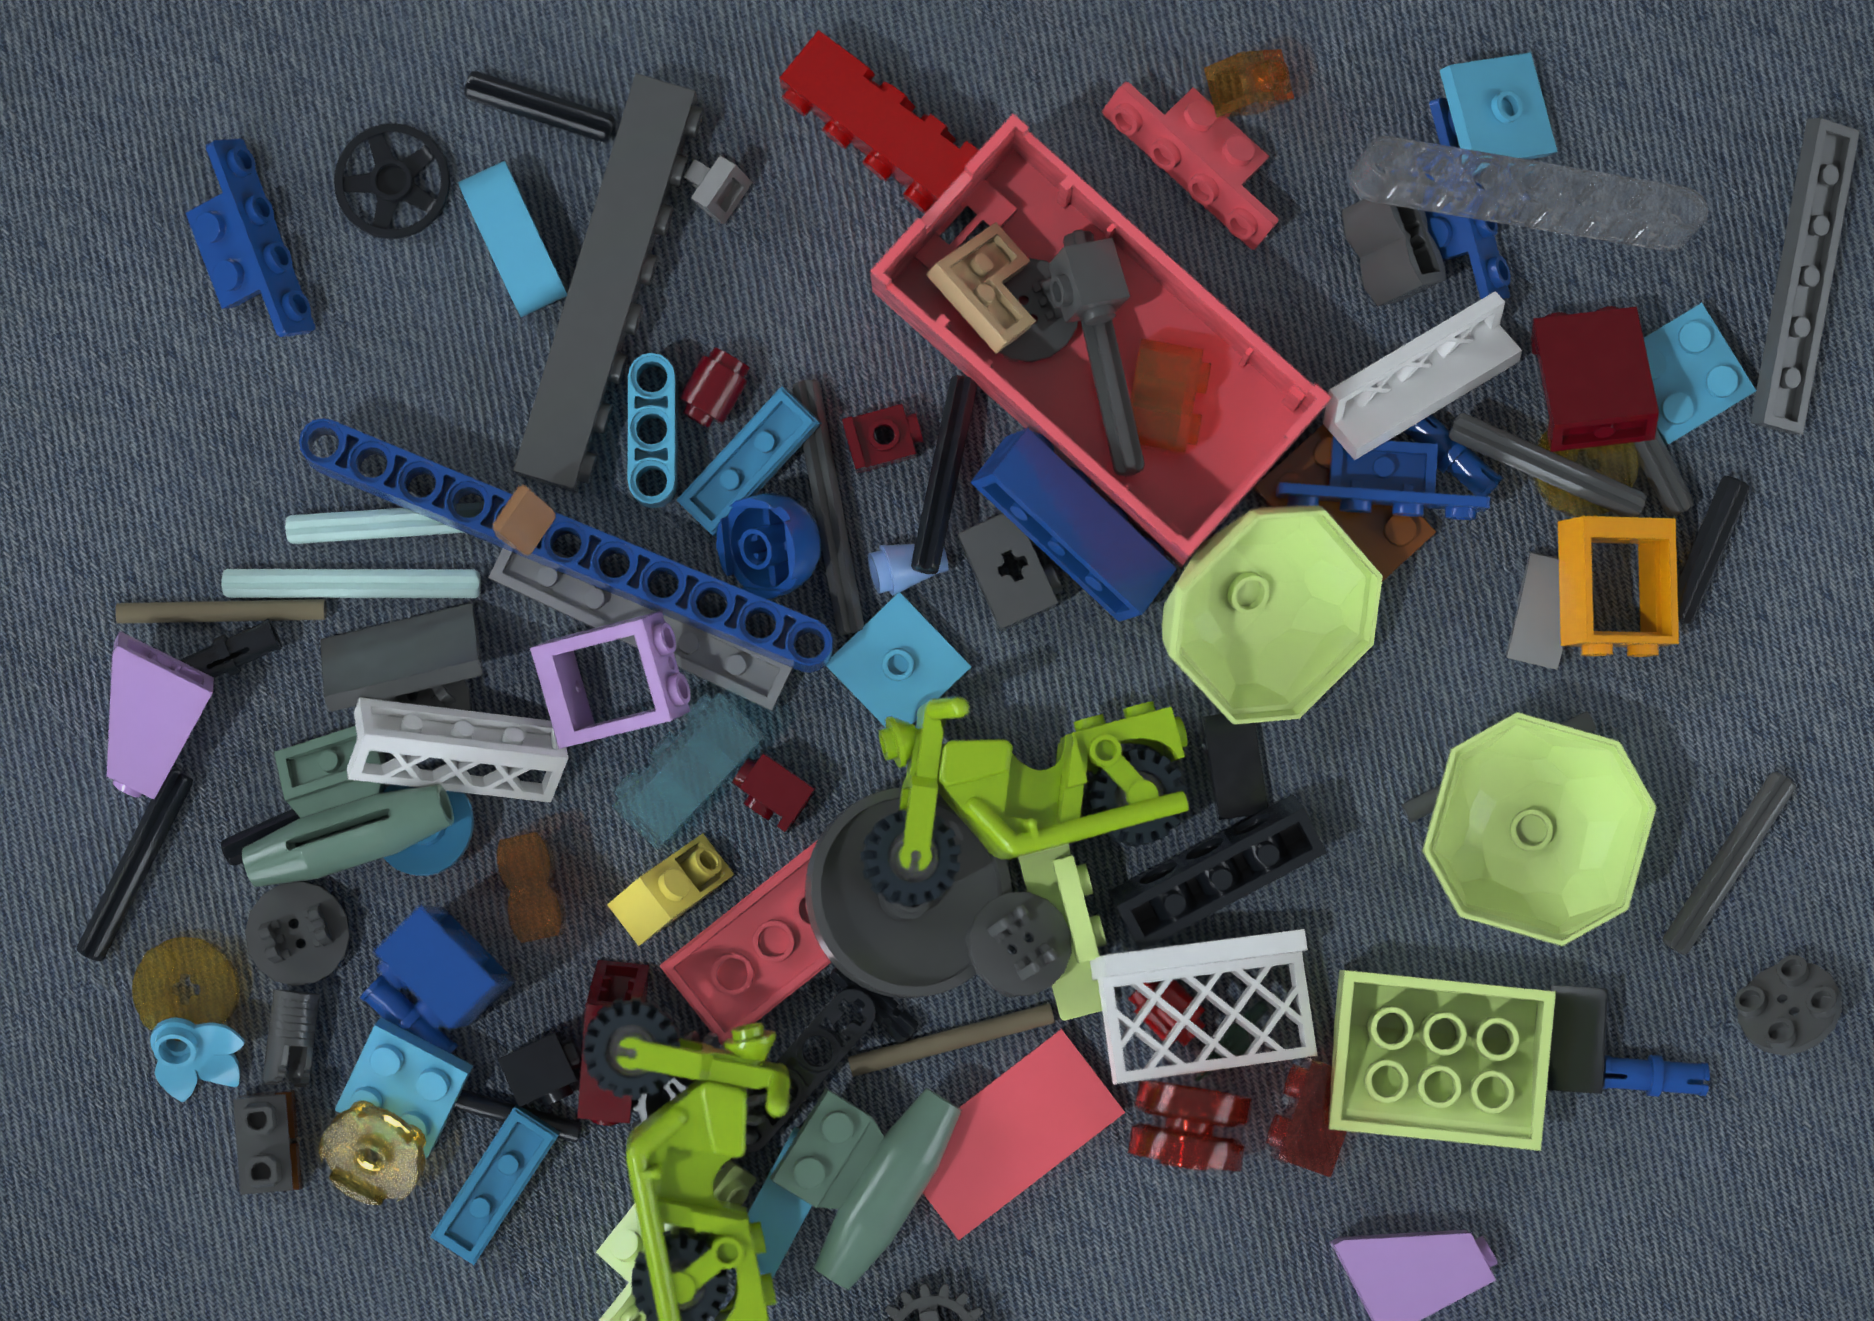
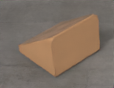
(523, 521)

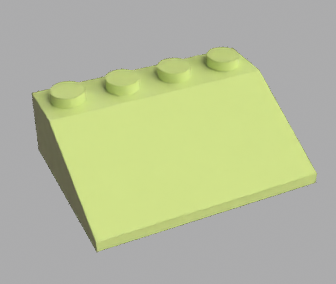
(1440, 1059)

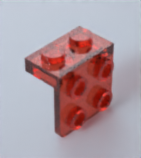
(1304, 1131)

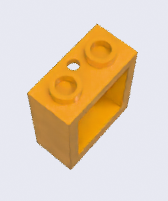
(1656, 583)

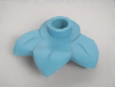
(202, 1054)

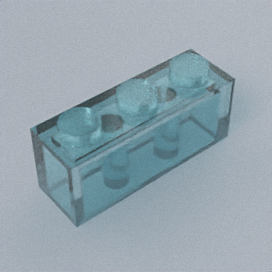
(687, 769)

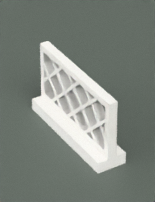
(1200, 960)

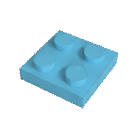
(1693, 373)
(407, 1079)

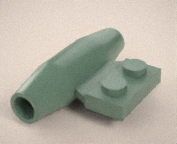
(340, 818)
(869, 1177)

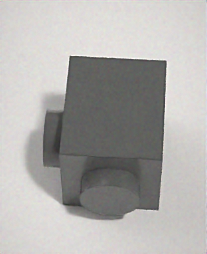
(1088, 282)

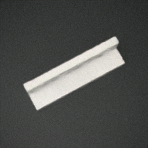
(1420, 377)
(463, 742)

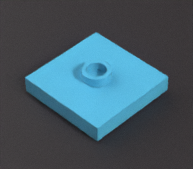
(1499, 107)
(897, 662)

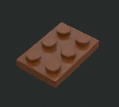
(1379, 535)

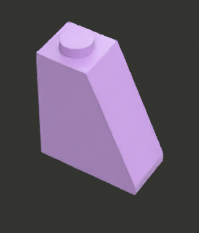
(150, 715)
(1414, 1272)

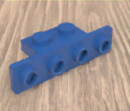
(1463, 235)
(244, 243)
(1388, 475)

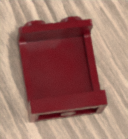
(1595, 378)

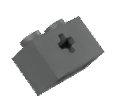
(1009, 600)

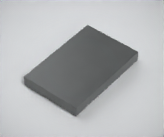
(401, 657)

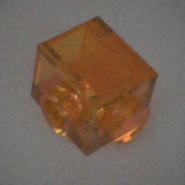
(1249, 83)

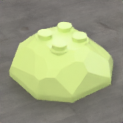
(1272, 613)
(1539, 829)

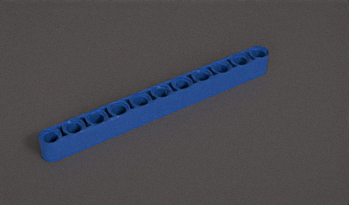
(586, 564)

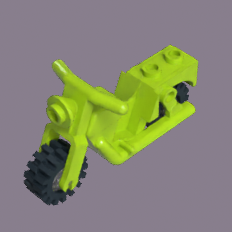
(1013, 806)
(678, 1154)

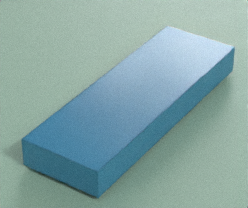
(750, 459)
(495, 1184)

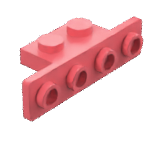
(1201, 154)

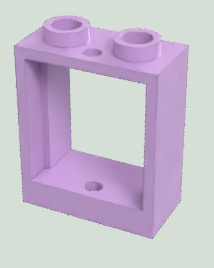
(566, 693)

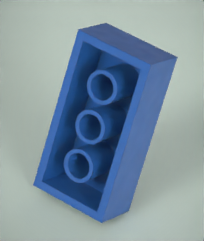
(442, 968)

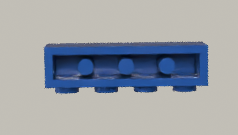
(1074, 524)

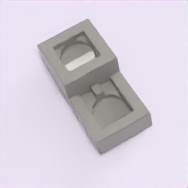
(1537, 621)

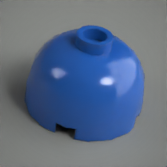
(768, 544)

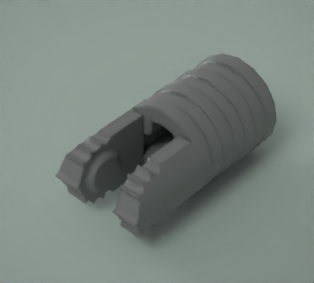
(292, 1025)

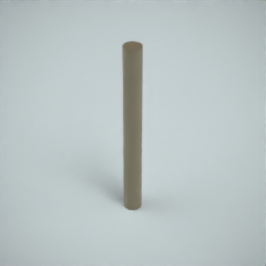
(221, 611)
(951, 1039)

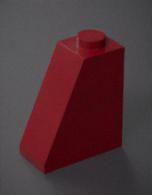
(609, 983)

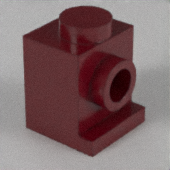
(871, 455)
(773, 790)

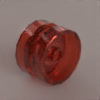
(1189, 1126)

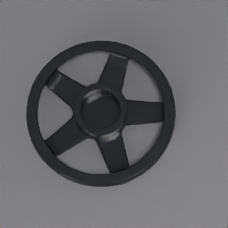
(392, 181)

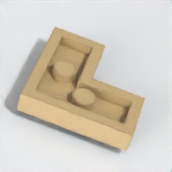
(975, 286)

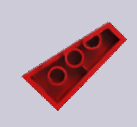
(875, 121)

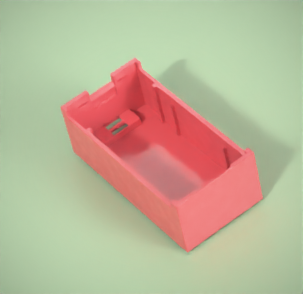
(1252, 397)

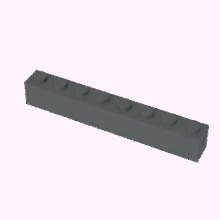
(607, 284)

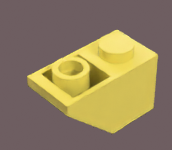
(670, 889)

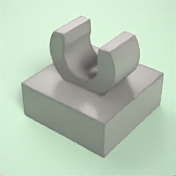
(717, 188)

